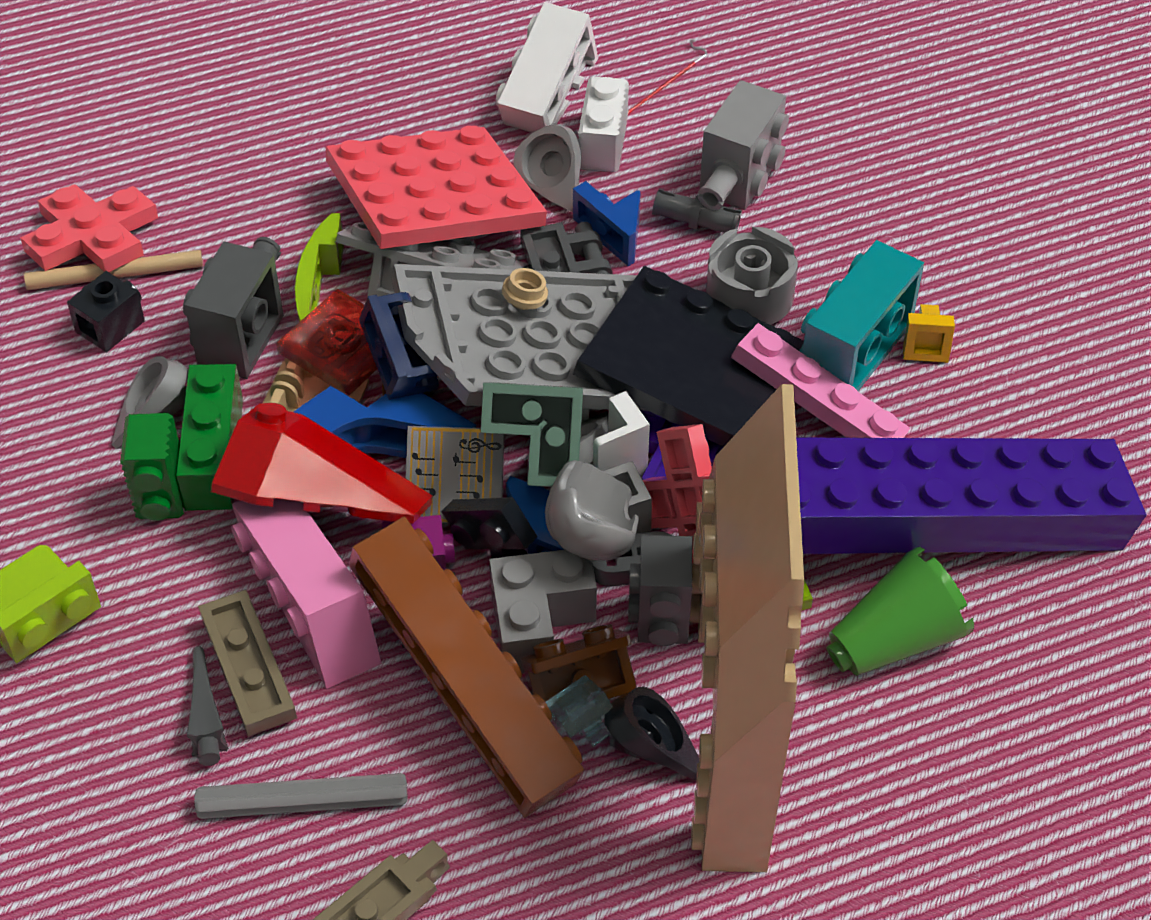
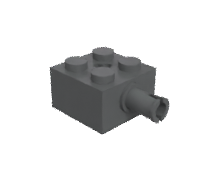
(235, 305)

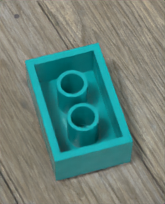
(863, 314)

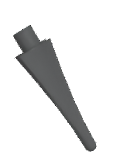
(204, 720)

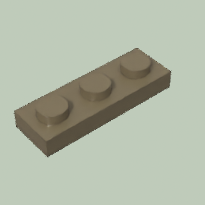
(247, 663)

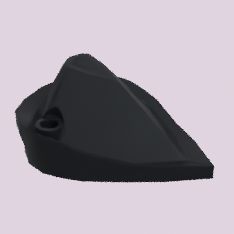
(650, 730)

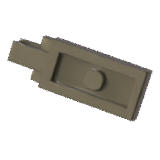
(392, 888)

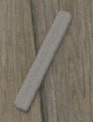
(300, 795)

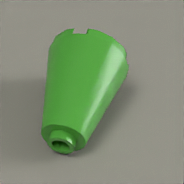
(900, 617)

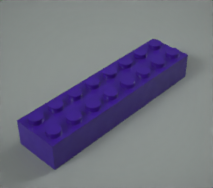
(964, 495)

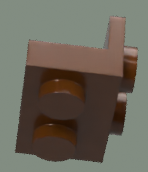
(598, 656)

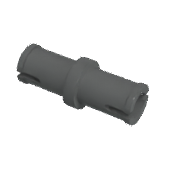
(694, 213)

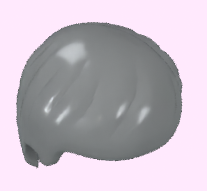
(590, 513)

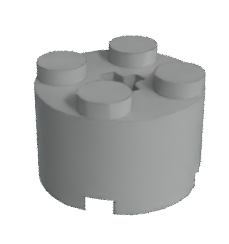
(753, 273)

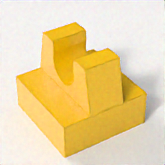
(928, 335)

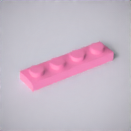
(815, 387)

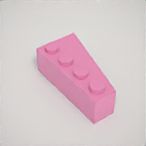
(310, 587)

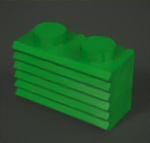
(151, 464)

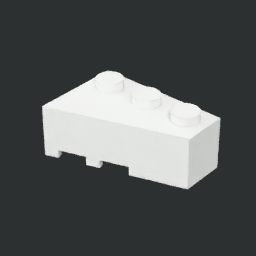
(546, 68)

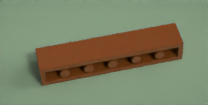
(466, 666)

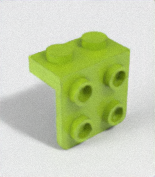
(42, 600)

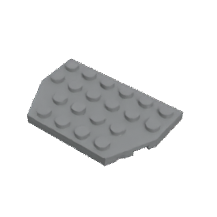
(477, 336)

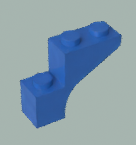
(381, 425)

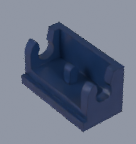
(397, 362)

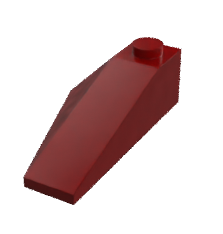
(298, 460)

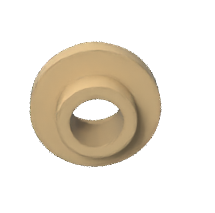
(525, 289)

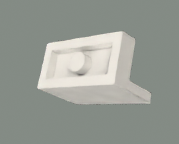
(626, 436)

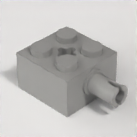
(742, 146)

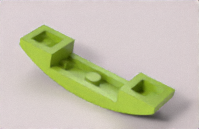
(319, 258)

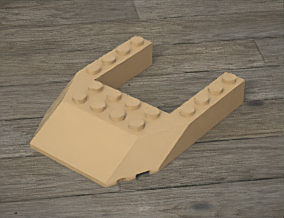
(750, 620)

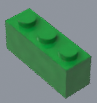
(208, 422)

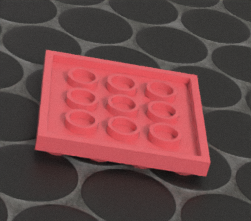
(434, 186)

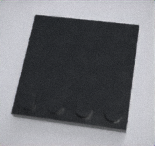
(675, 355)

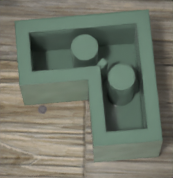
(546, 414)

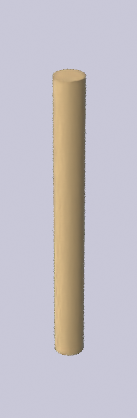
(90, 272)

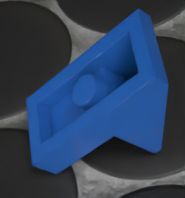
(613, 222)

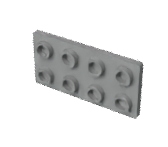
(451, 252)

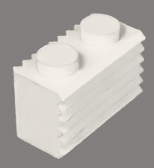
(603, 123)

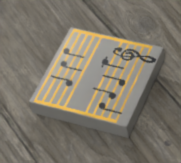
(454, 464)

